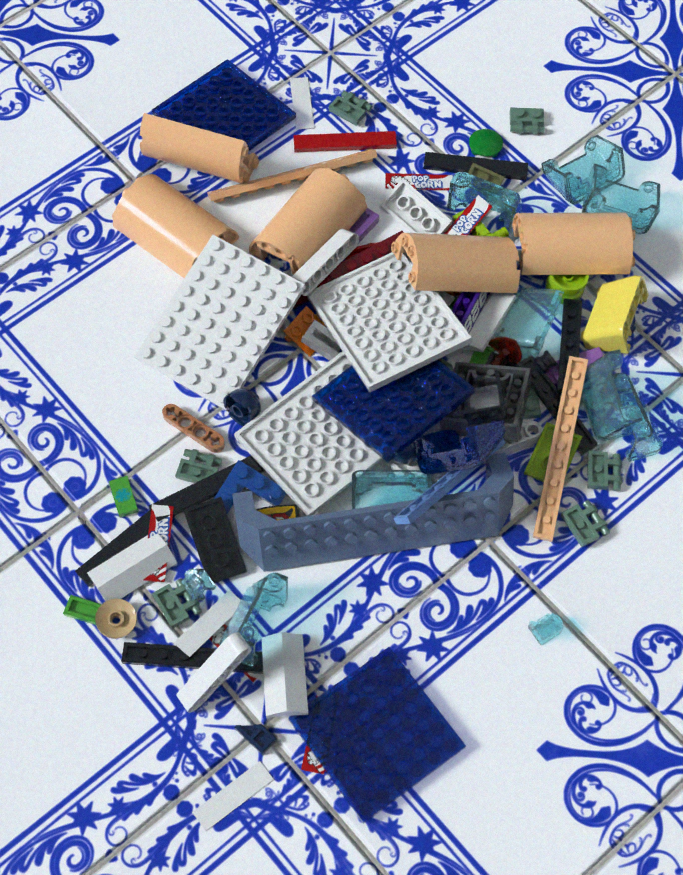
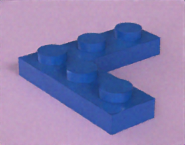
(243, 477)

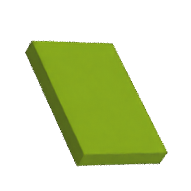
(538, 462)

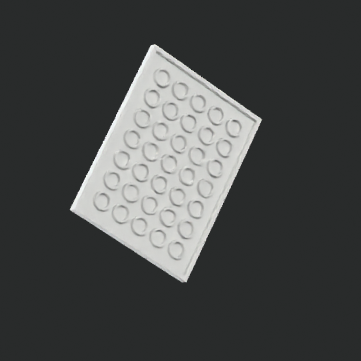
(219, 321)
(385, 322)
(305, 445)

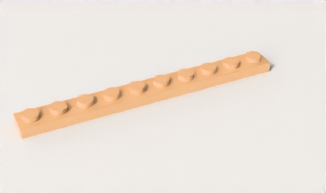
(286, 177)
(560, 449)

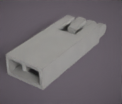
(321, 340)

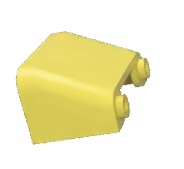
(614, 313)

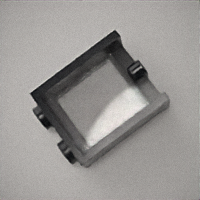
(486, 403)

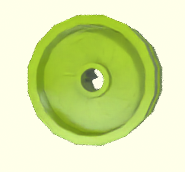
(571, 285)

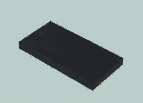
(215, 540)

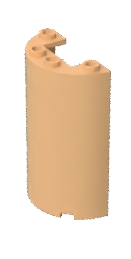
(196, 149)
(310, 218)
(167, 223)
(575, 243)
(460, 262)

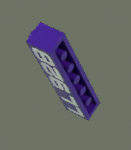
(469, 307)

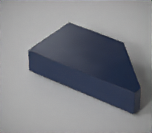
(257, 736)

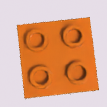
(298, 328)

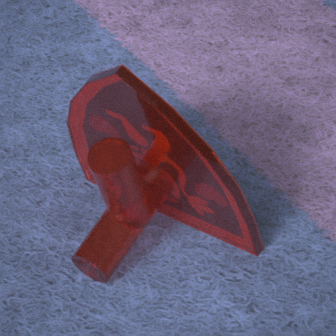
(506, 348)

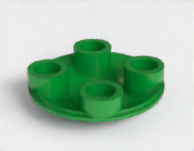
(485, 143)

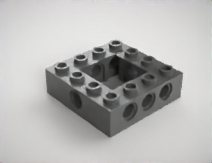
(515, 385)

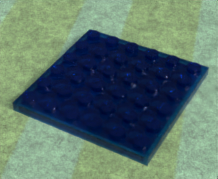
(229, 105)
(396, 412)
(377, 734)

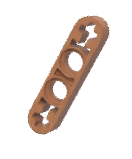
(193, 428)

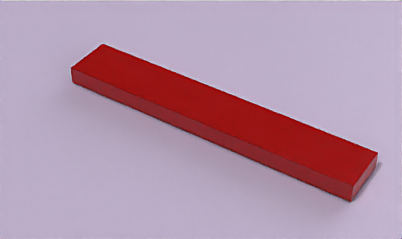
(345, 141)

